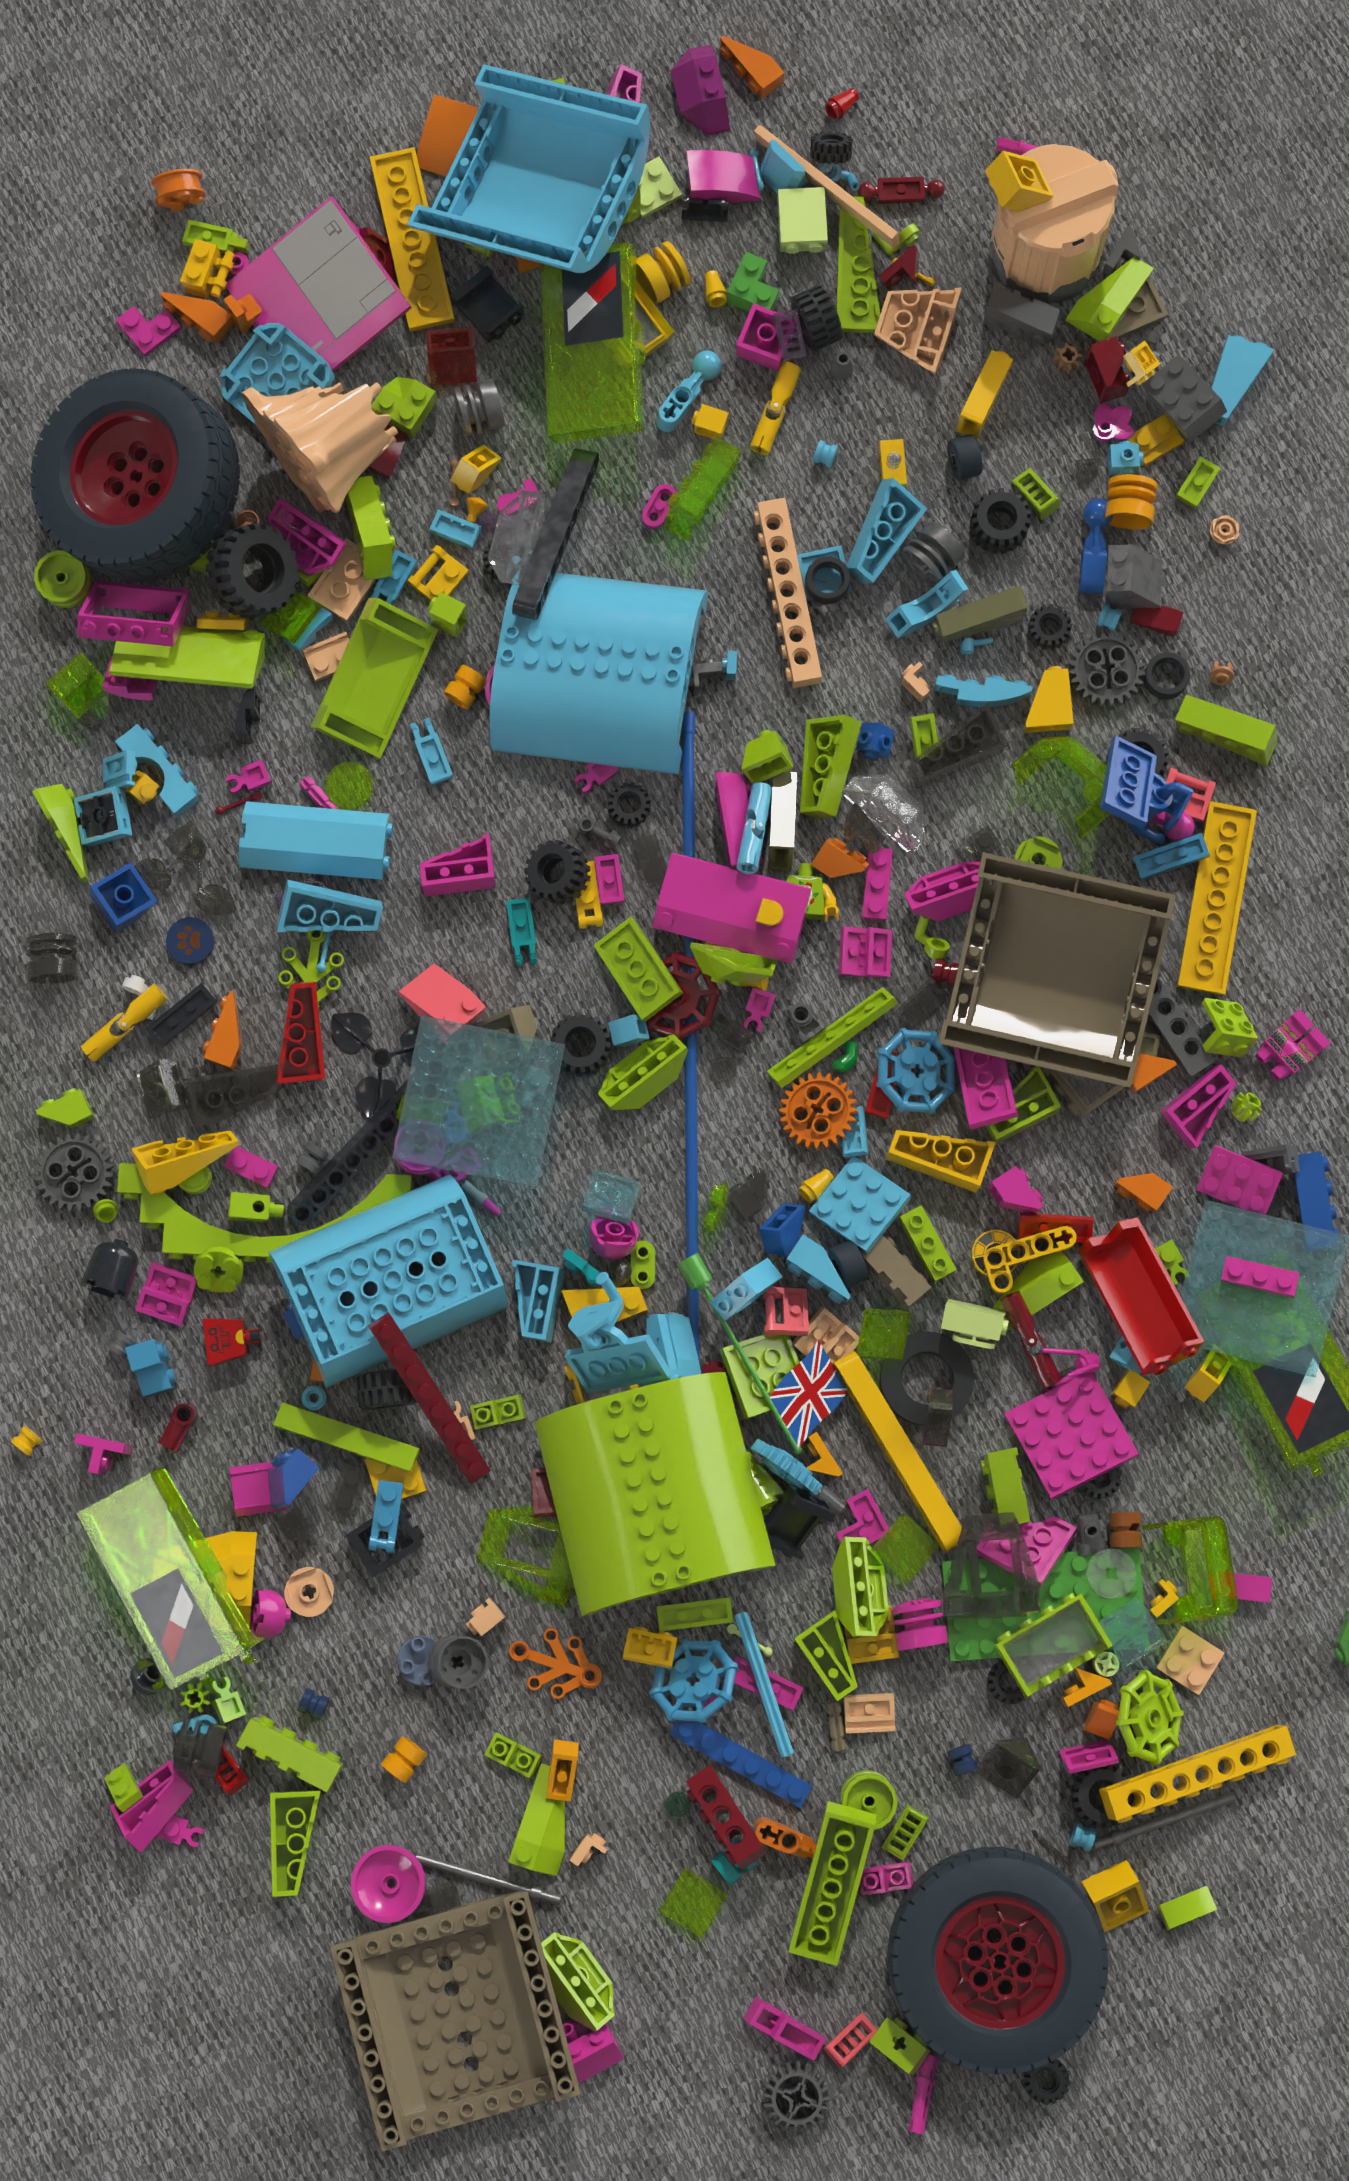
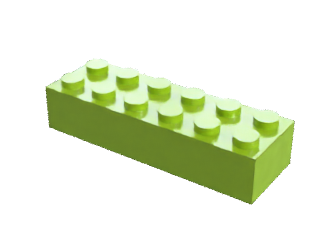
(832, 1883)

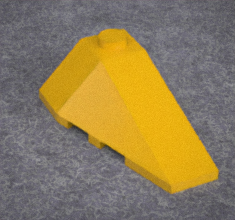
(170, 1164)

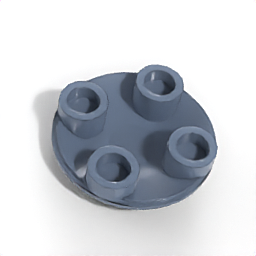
(413, 1660)

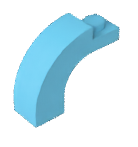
(923, 610)

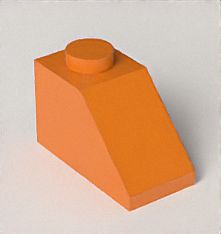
(1149, 1069)

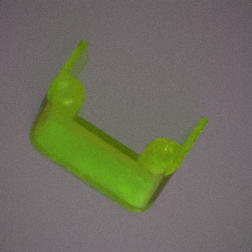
(1081, 762)
(1206, 1568)

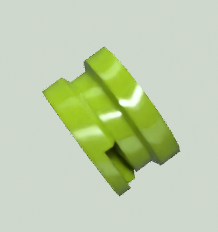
(198, 1182)

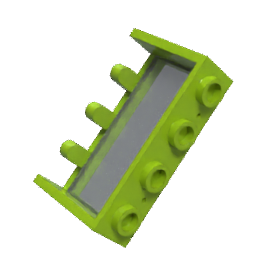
(1052, 1644)

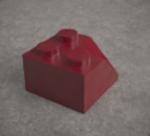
(1105, 369)

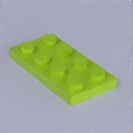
(638, 969)

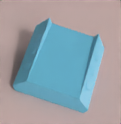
(780, 169)

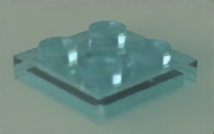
(611, 1196)

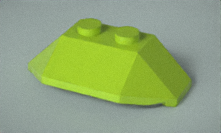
(732, 964)
(643, 1073)
(860, 1588)
(578, 1981)

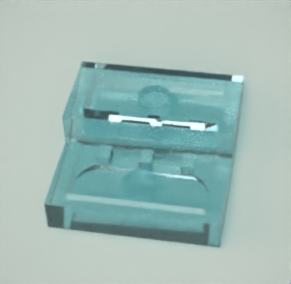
(1132, 1632)

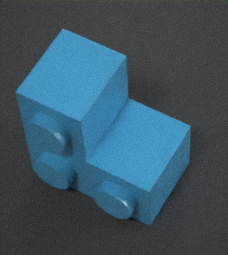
(151, 1367)

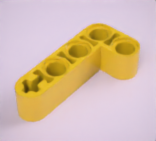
(1031, 1253)

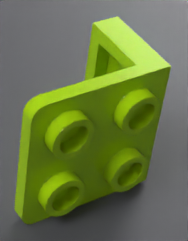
(1233, 1030)

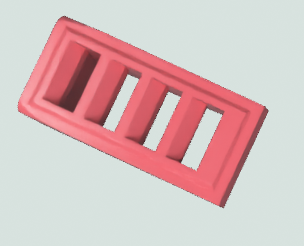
(834, 2055)

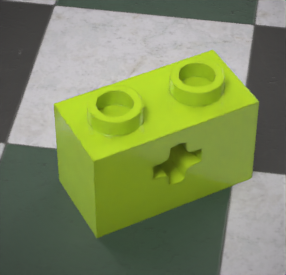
(448, 614)
(886, 2041)

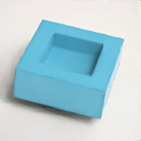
(729, 665)

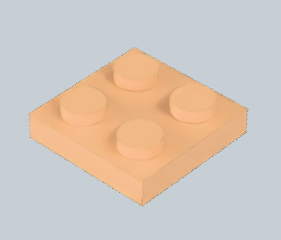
(1190, 1660)

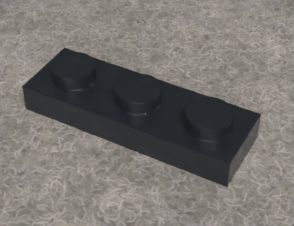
(181, 1015)

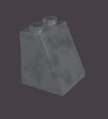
(1133, 578)

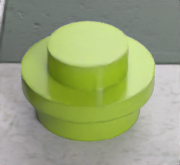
(105, 1210)

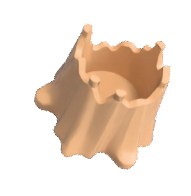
(322, 437)

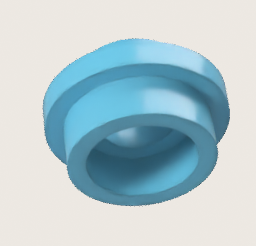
(306, 1398)

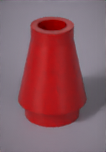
(840, 104)

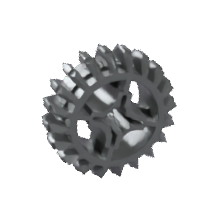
(807, 2101)

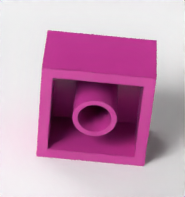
(759, 339)

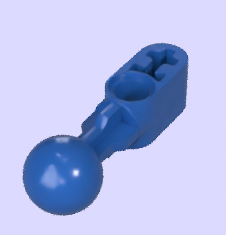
(1094, 553)

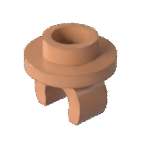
(1221, 674)

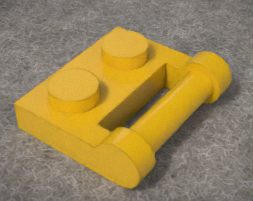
(445, 579)

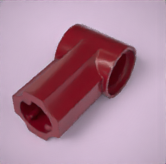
(177, 1428)

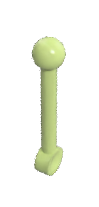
(732, 1629)

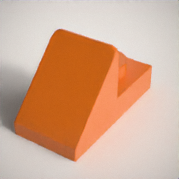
(244, 311)

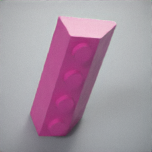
(733, 807)

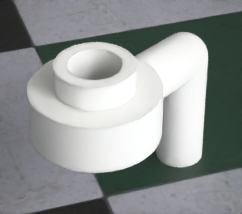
(136, 985)

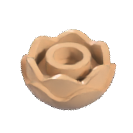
(1227, 523)

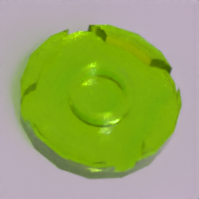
(349, 785)

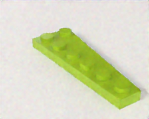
(856, 283)

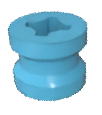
(825, 453)
(1109, 617)
(1083, 1837)

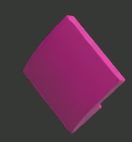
(129, 687)
(865, 952)
(167, 1293)
(1088, 1756)

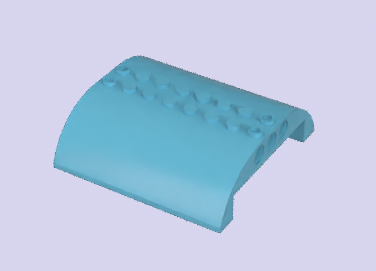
(542, 172)
(597, 673)

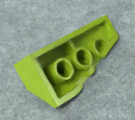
(1107, 303)

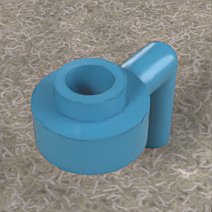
(836, 174)

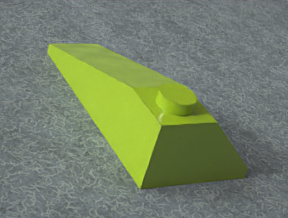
(61, 812)
(1044, 1282)
(542, 1830)

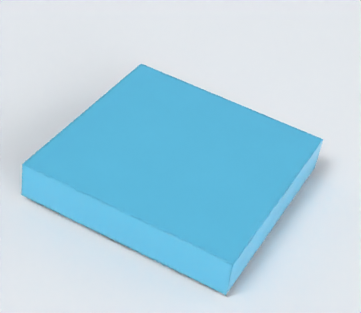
(825, 579)

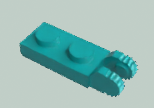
(522, 928)

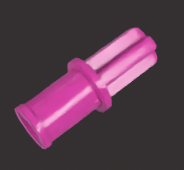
(1013, 146)

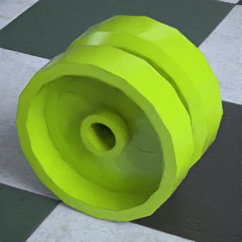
(63, 579)
(872, 1784)

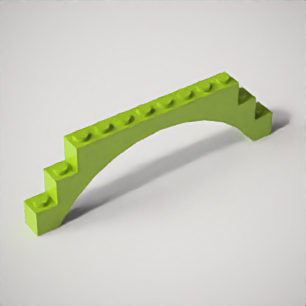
(190, 1236)

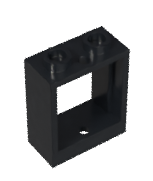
(366, 1556)

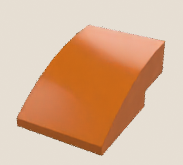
(443, 134)

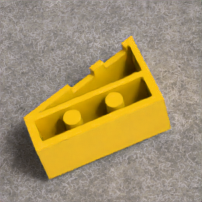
(632, 1301)

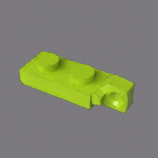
(220, 236)

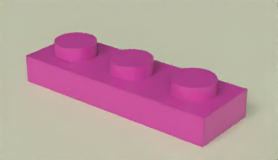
(877, 884)
(1260, 1277)
(785, 1691)

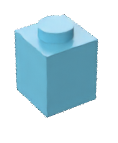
(628, 1031)

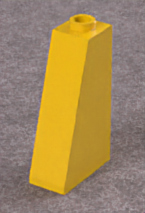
(984, 394)

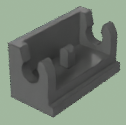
(1278, 1157)

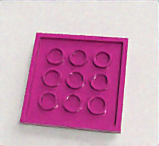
(1071, 1435)

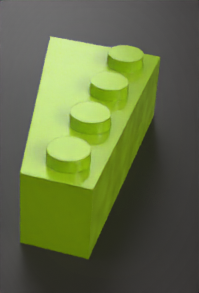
(371, 528)
(826, 763)
(291, 1753)
(290, 1829)

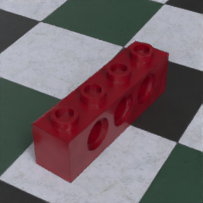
(707, 1783)

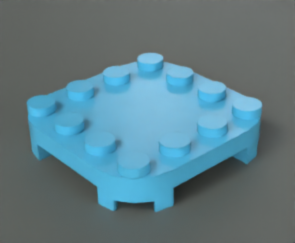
(274, 365)

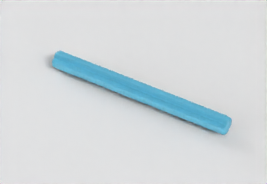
(764, 1685)

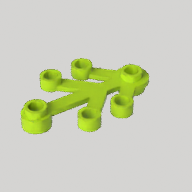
(311, 972)

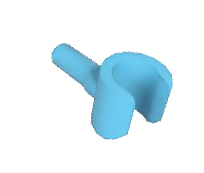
(968, 644)

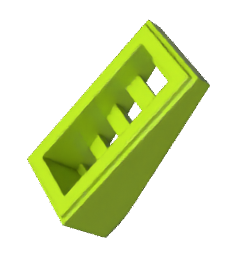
(1043, 506)
(912, 1836)

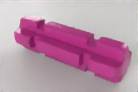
(316, 794)

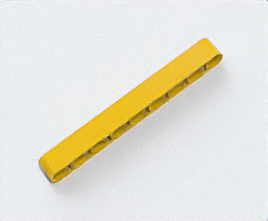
(899, 1451)

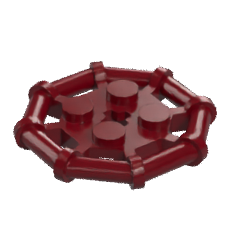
(690, 1001)

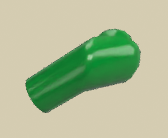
(849, 1060)

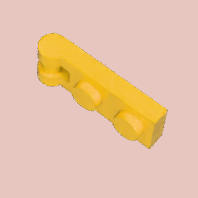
(590, 901)

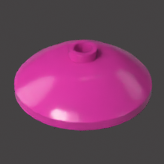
(372, 1889)

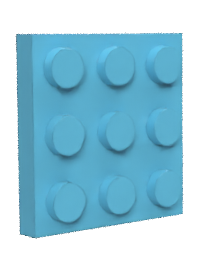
(860, 1204)

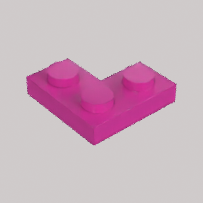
(145, 334)
(868, 1516)

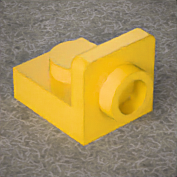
(1161, 1603)

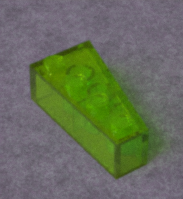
(701, 487)

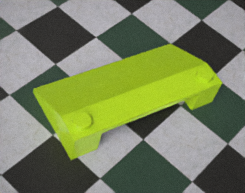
(197, 657)
(374, 677)

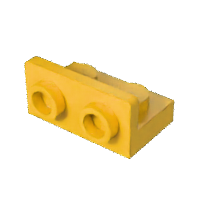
(1141, 362)
(650, 1647)

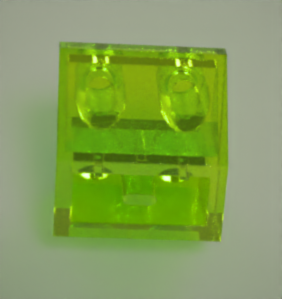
(78, 685)

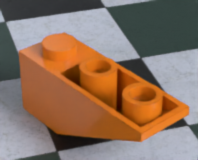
(756, 67)
(203, 314)
(226, 1039)

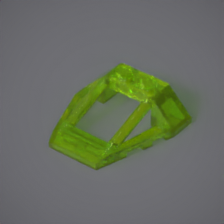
(493, 1545)

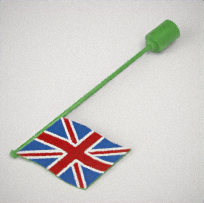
(804, 1393)

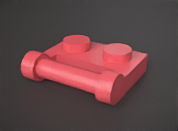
(1197, 804)
(793, 1312)

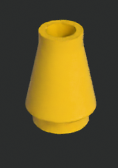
(714, 290)
(815, 1186)

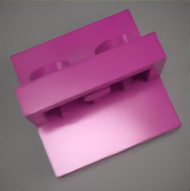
(101, 1459)

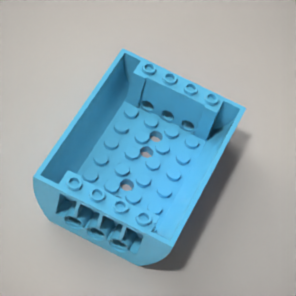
(379, 1249)

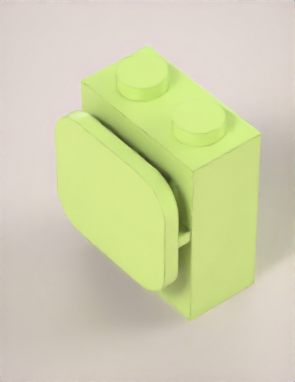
(802, 220)
(974, 1323)

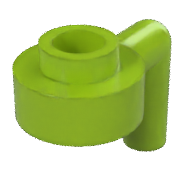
(907, 236)
(934, 946)

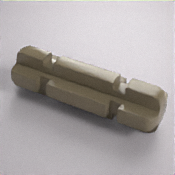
(836, 1726)

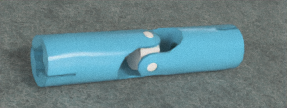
(754, 828)

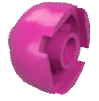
(613, 1238)
(268, 1614)

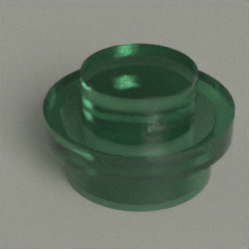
(678, 1804)

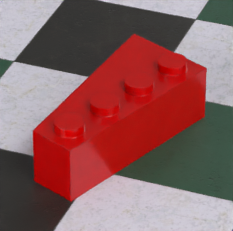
(301, 1039)

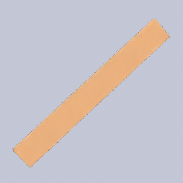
(835, 192)

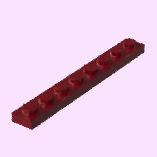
(429, 1398)

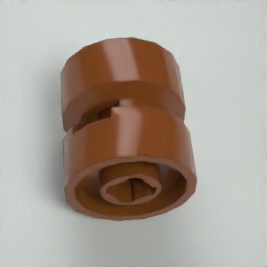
(1125, 1529)

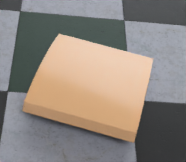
(833, 1335)

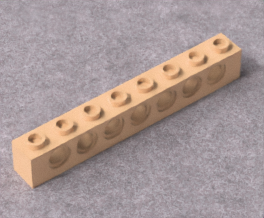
(776, 512)

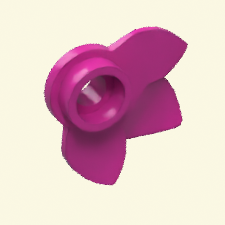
(1116, 422)

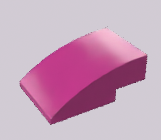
(722, 175)

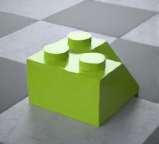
(406, 403)

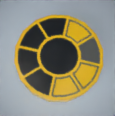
(986, 1241)

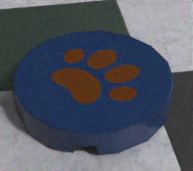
(190, 941)

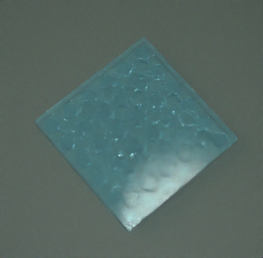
(478, 1101)
(1255, 1322)

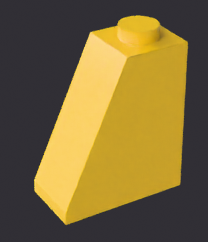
(1052, 703)

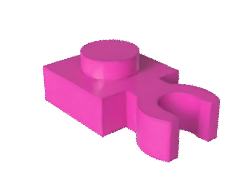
(596, 773)
(253, 776)
(759, 1005)
(177, 1829)

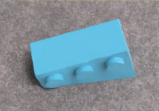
(538, 1298)

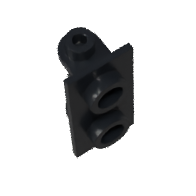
(704, 209)

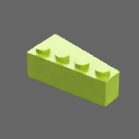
(1227, 729)

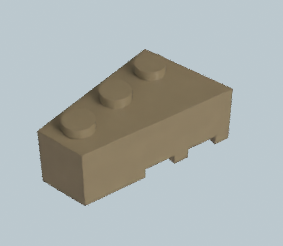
(896, 1272)

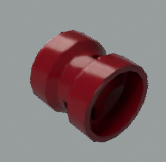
(944, 972)

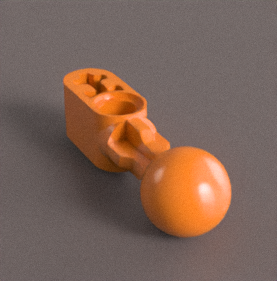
(802, 1845)

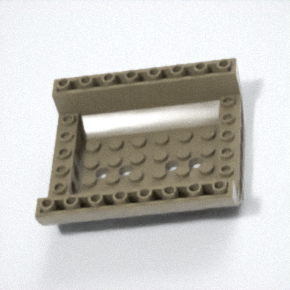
(411, 2027)

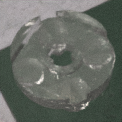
(1125, 1573)

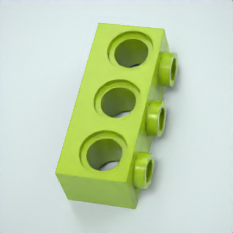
(927, 1244)

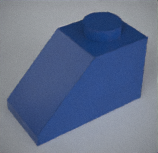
(782, 1229)

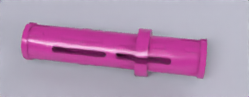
(925, 2082)

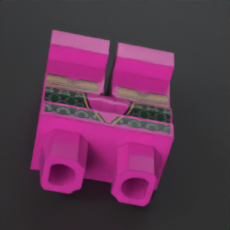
(1286, 1052)

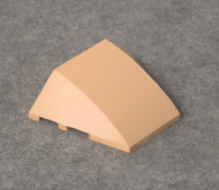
(919, 324)

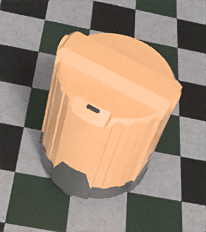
(1058, 244)

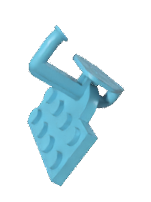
(607, 1355)

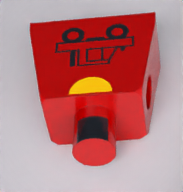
(228, 1340)

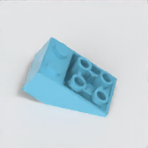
(814, 1264)

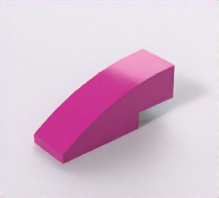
(784, 2028)

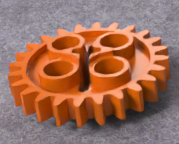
(800, 1101)

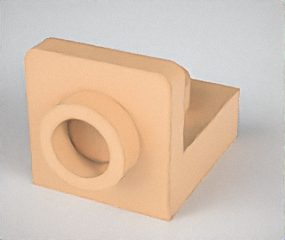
(916, 686)
(584, 1852)

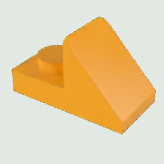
(826, 1463)
(1090, 1684)

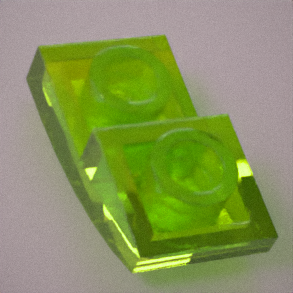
(718, 1200)

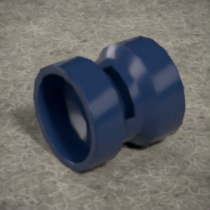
(314, 1704)
(962, 1759)

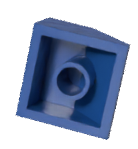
(122, 897)
(289, 1476)

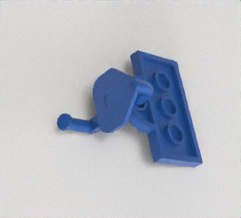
(1138, 793)

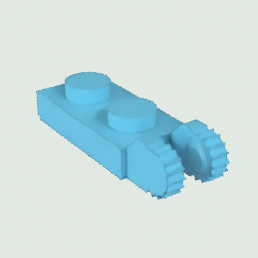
(432, 754)

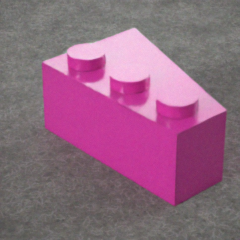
(460, 870)
(1198, 1104)
(162, 1796)

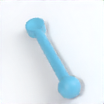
(754, 153)
(321, 967)

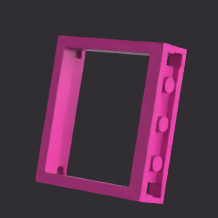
(133, 598)

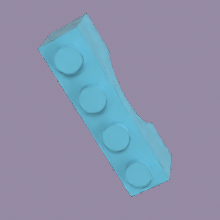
(176, 792)

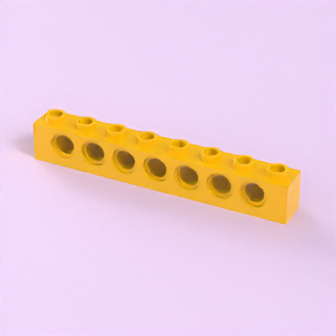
(1116, 1795)

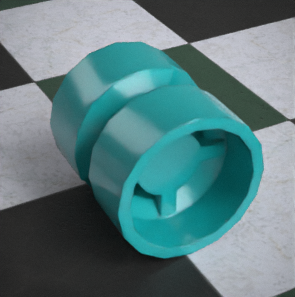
(726, 1869)

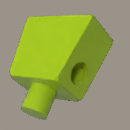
(766, 757)
(242, 1210)

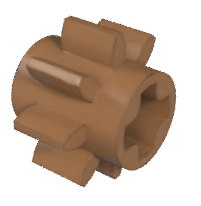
(1062, 361)

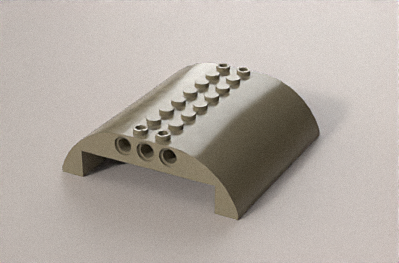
(1058, 969)

